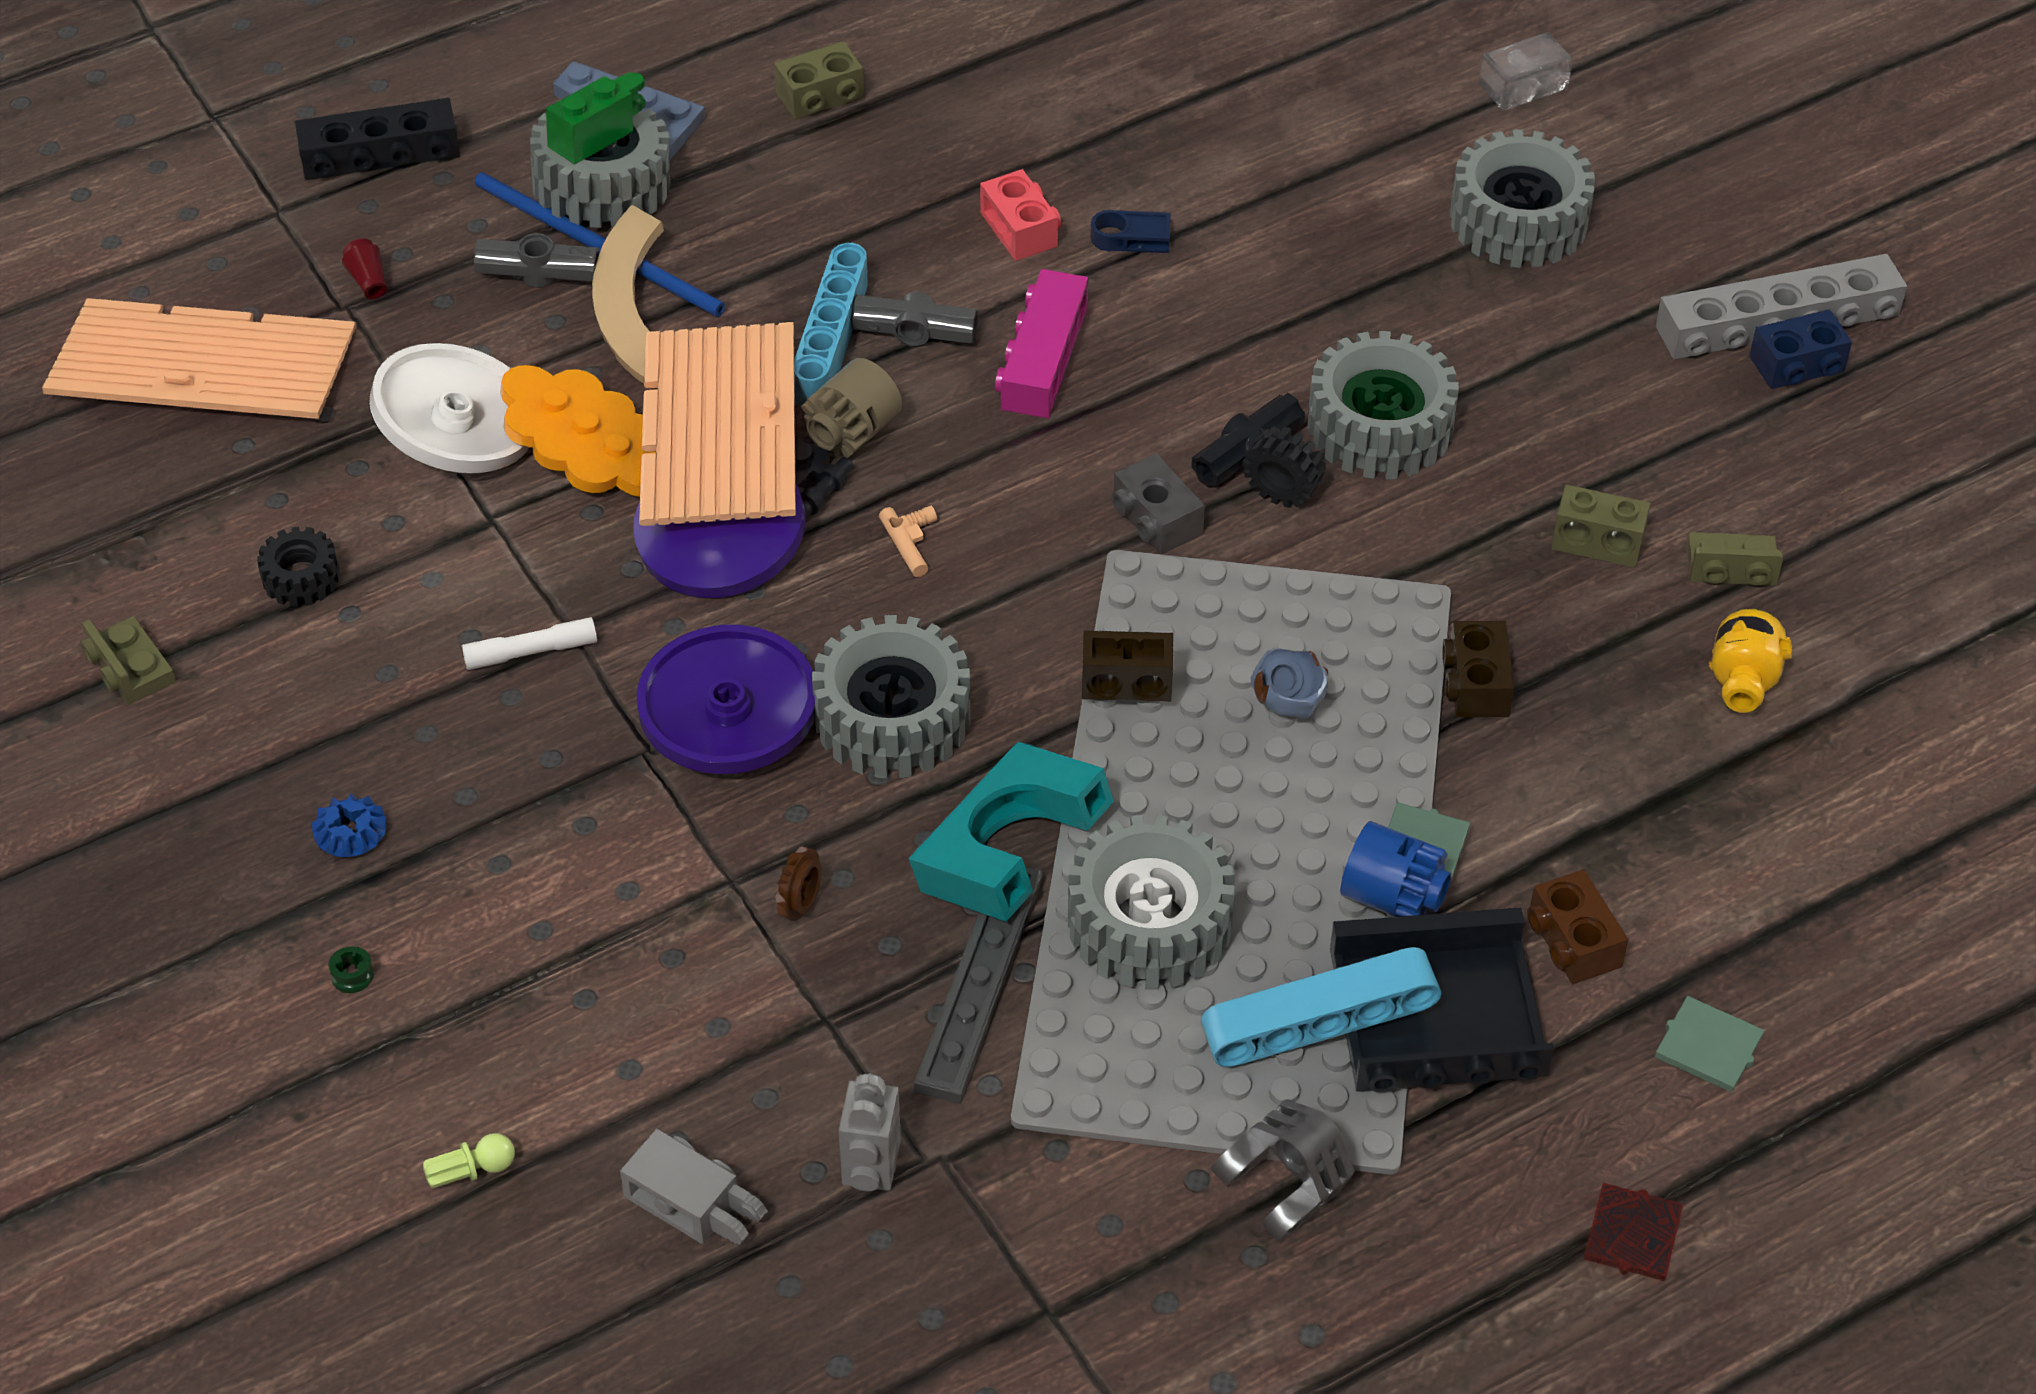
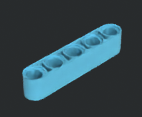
(830, 320)
(1320, 1007)

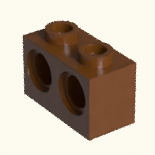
(1577, 927)

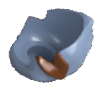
(1290, 682)

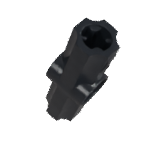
(1227, 453)

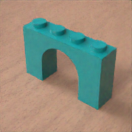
(1022, 785)

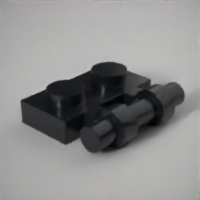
(814, 465)

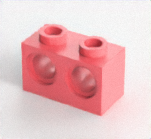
(1019, 214)

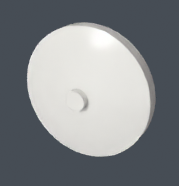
(444, 408)

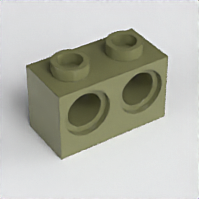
(819, 80)
(1600, 525)

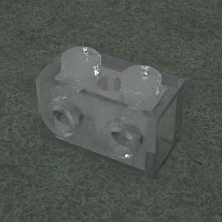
(1525, 71)

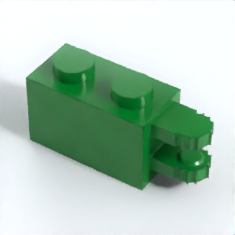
(594, 116)

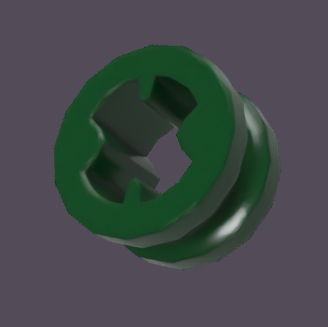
(354, 981)

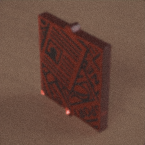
(1633, 1232)

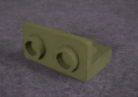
(1733, 558)
(126, 659)

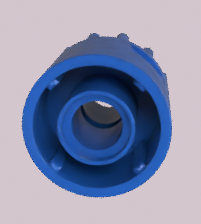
(1395, 872)

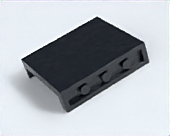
(1486, 1012)

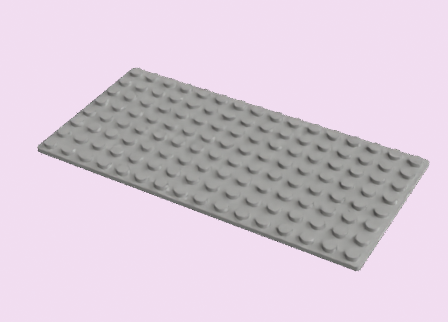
(1284, 808)

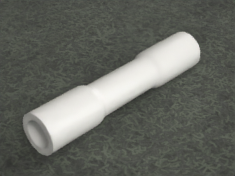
(501, 649)

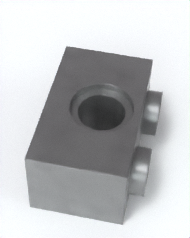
(1158, 504)

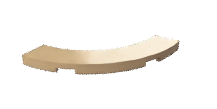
(615, 287)

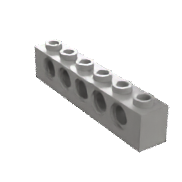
(1729, 313)

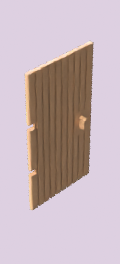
(200, 358)
(718, 424)

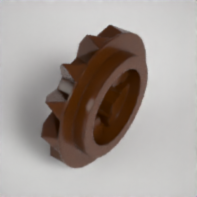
(799, 883)

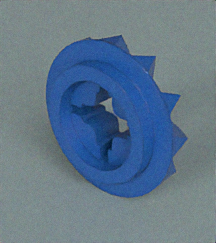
(338, 838)

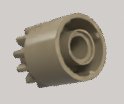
(851, 407)

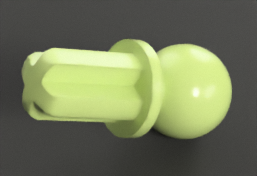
(493, 1154)

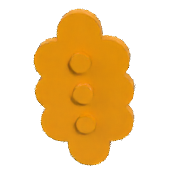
(575, 427)

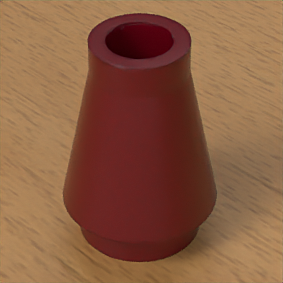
(365, 266)

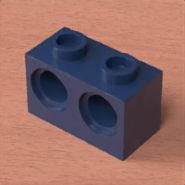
(1800, 349)

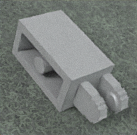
(869, 1134)
(688, 1189)

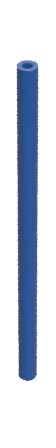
(591, 239)

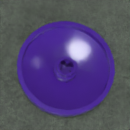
(719, 555)
(726, 699)

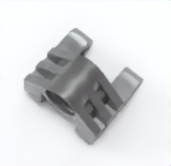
(1307, 1146)

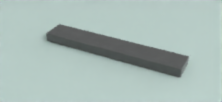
(973, 1001)

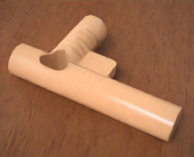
(906, 532)

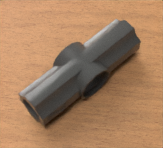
(535, 259)
(915, 319)

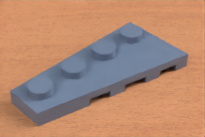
(678, 114)

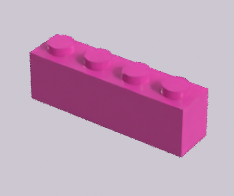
(1042, 343)

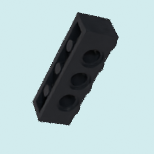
(377, 138)

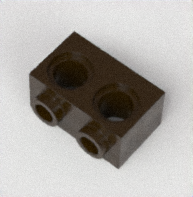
(1127, 666)
(1479, 669)

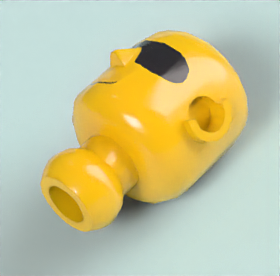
(1749, 657)

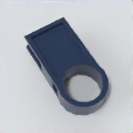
(1138, 231)

